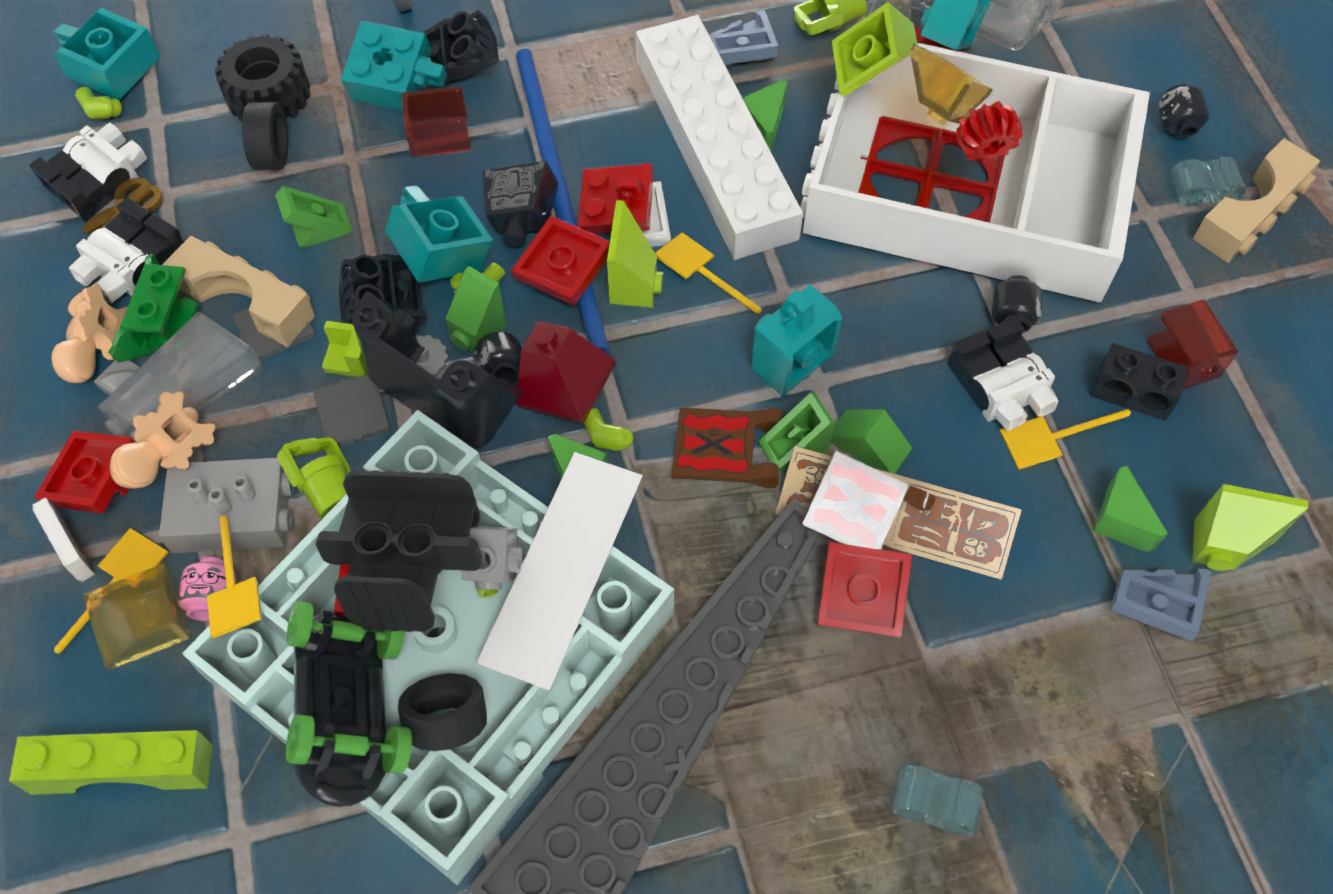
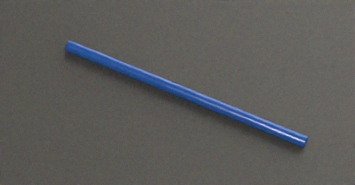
(562, 204)

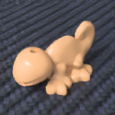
(90, 329)
(162, 436)

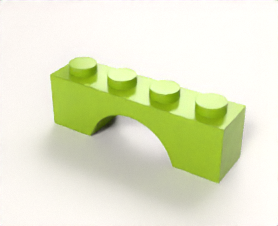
(147, 758)

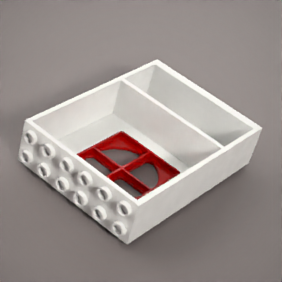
(1048, 207)

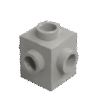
(505, 557)

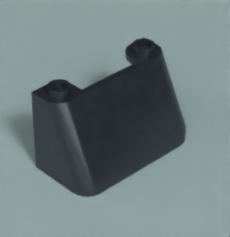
(464, 399)

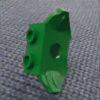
(152, 312)

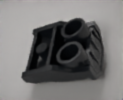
(463, 44)
(382, 276)

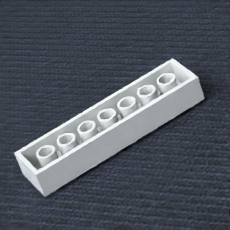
(718, 138)

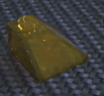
(945, 87)
(136, 616)

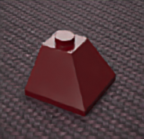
(561, 373)

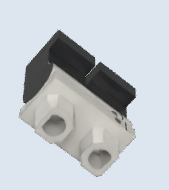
(90, 169)
(121, 249)
(1003, 374)

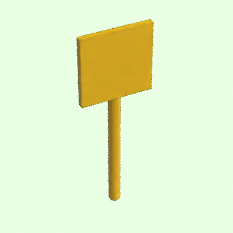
(688, 256)
(1035, 443)
(128, 557)
(236, 604)

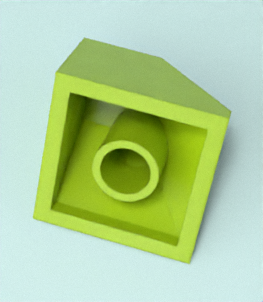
(872, 47)
(631, 263)
(1241, 525)

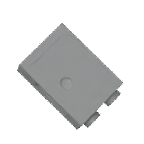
(246, 491)

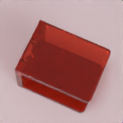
(436, 121)
(1194, 341)

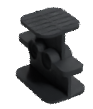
(397, 542)

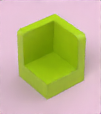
(343, 352)

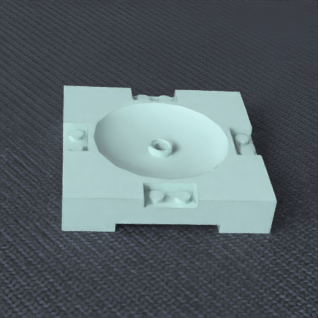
(461, 797)

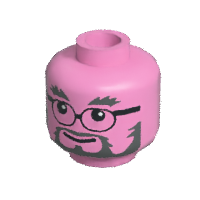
(198, 582)

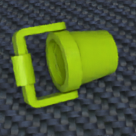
(834, 14)
(320, 479)

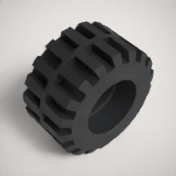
(262, 72)

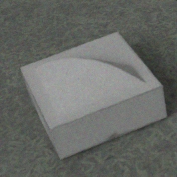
(115, 376)

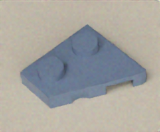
(746, 42)
(1163, 599)

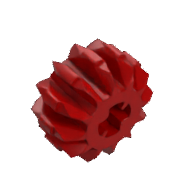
(989, 132)

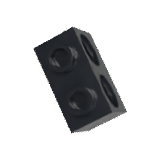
(1139, 381)

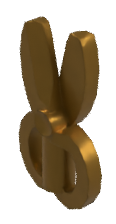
(139, 196)

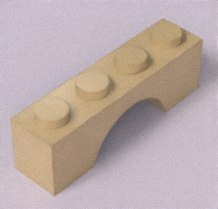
(1234, 223)
(275, 306)

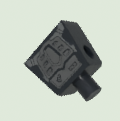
(519, 199)

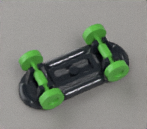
(340, 707)

